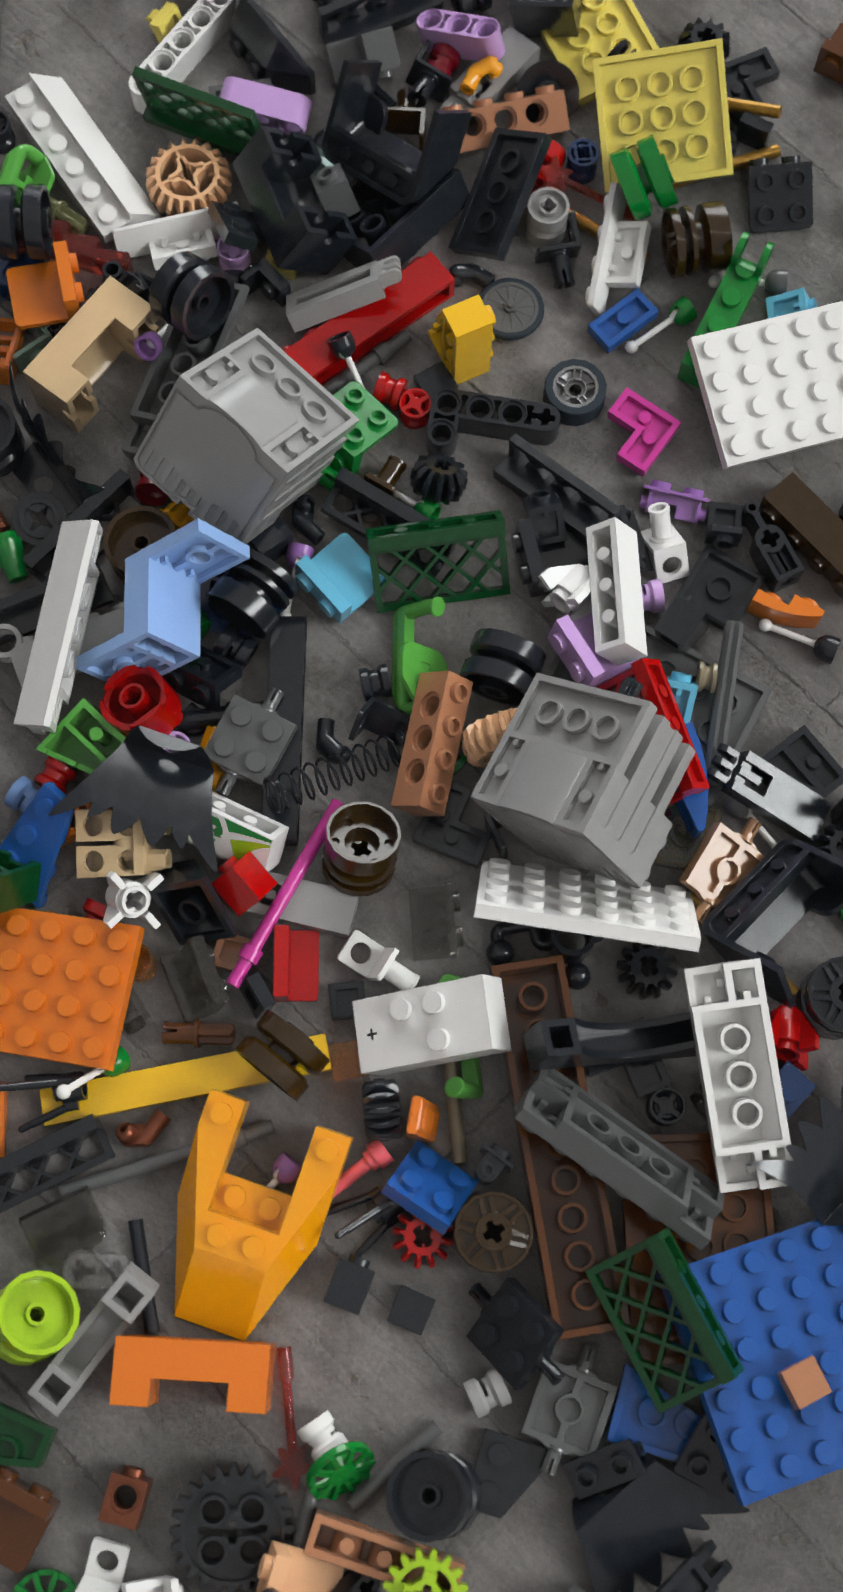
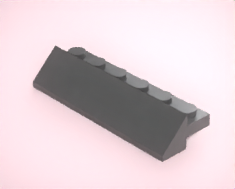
(177, 357)
(620, 1155)

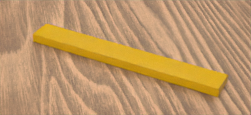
(166, 1084)

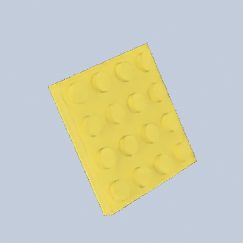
(676, 98)

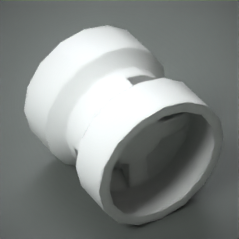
(321, 1434)

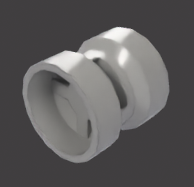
(496, 1389)

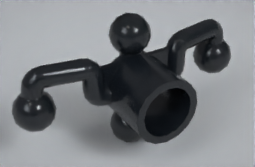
(544, 939)

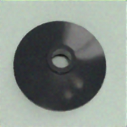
(549, 73)

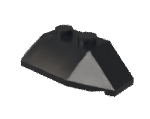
(267, 50)

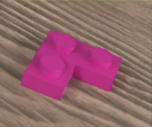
(649, 427)

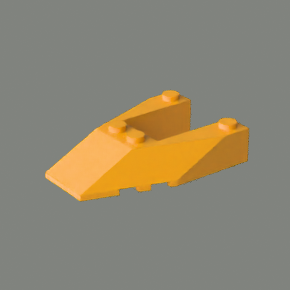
(241, 1237)

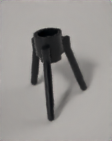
(39, 1081)
(380, 1209)

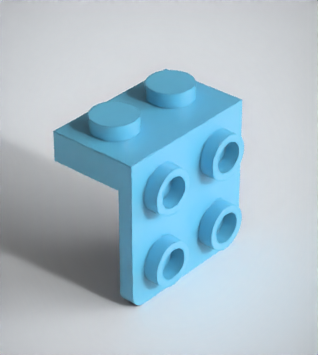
(337, 577)

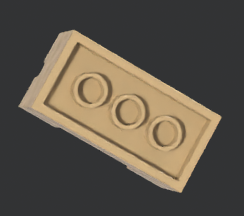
(84, 349)

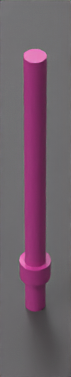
(251, 952)

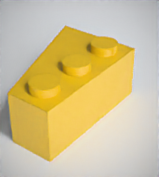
(464, 338)

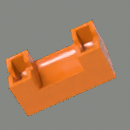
(146, 1359)

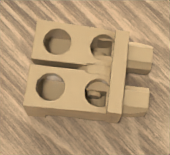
(126, 856)

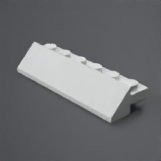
(80, 155)
(60, 626)
(738, 1071)

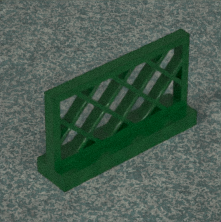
(195, 113)
(439, 533)
(694, 1312)

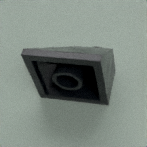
(191, 904)

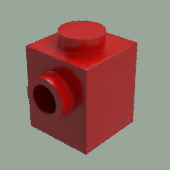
(243, 882)

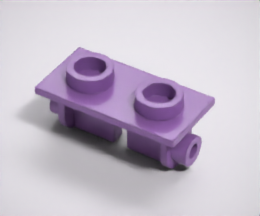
(687, 503)

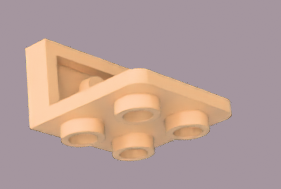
(293, 1571)

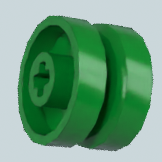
(644, 178)

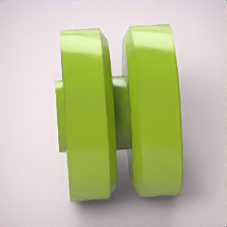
(52, 1321)

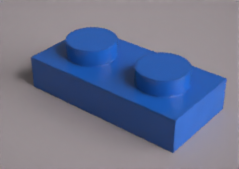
(622, 320)

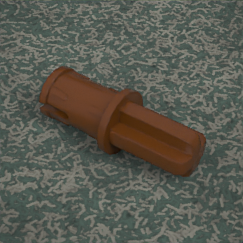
(198, 1033)

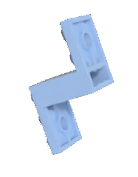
(165, 601)

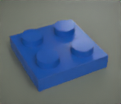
(430, 1187)

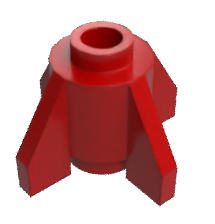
(793, 1036)

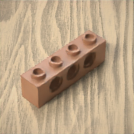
(551, 118)
(432, 743)
(367, 1548)

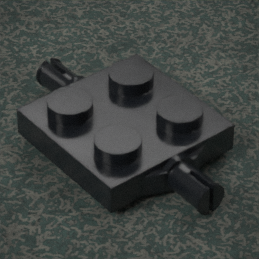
(515, 1334)

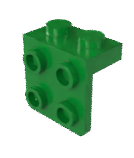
(373, 426)

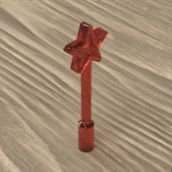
(557, 178)
(293, 1459)

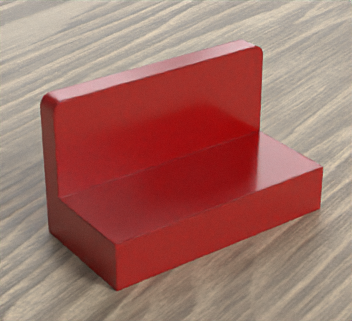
(295, 965)

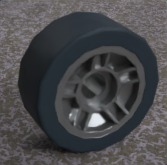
(581, 378)

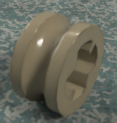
(706, 676)

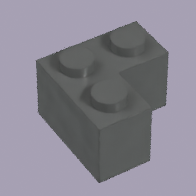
(368, 46)

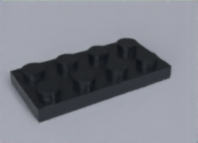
(500, 193)

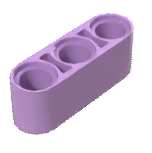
(467, 33)
(272, 105)

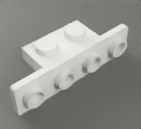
(168, 236)
(619, 252)

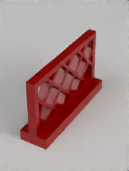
(658, 691)

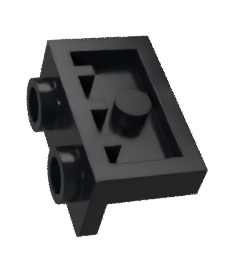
(204, 678)

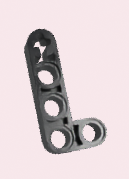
(493, 424)

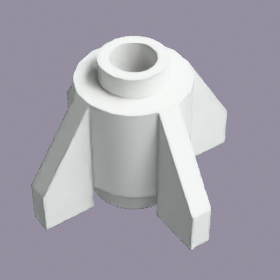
(569, 589)
(136, 902)

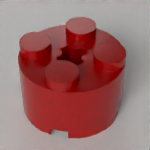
(140, 698)

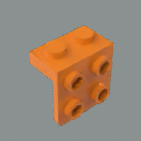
(46, 290)

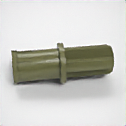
(62, 212)

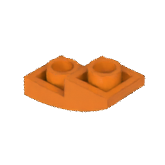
(798, 614)

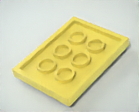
(600, 30)

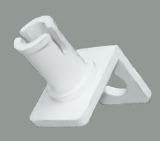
(665, 543)
(379, 964)
(101, 1580)

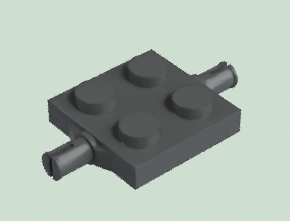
(249, 741)
(570, 1414)

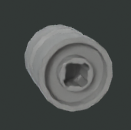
(546, 217)

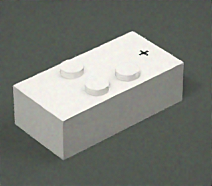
(431, 1025)

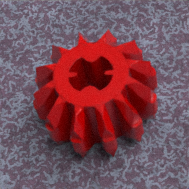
(409, 1238)

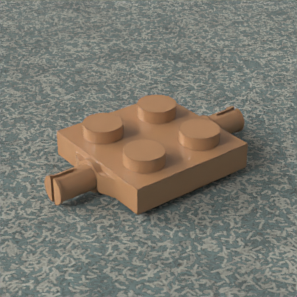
(721, 864)

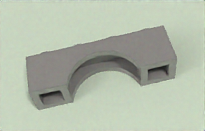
(93, 1338)

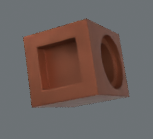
(117, 1513)

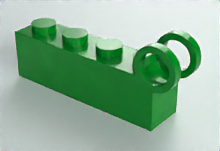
(729, 300)

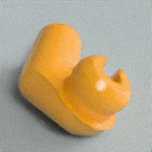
(487, 65)

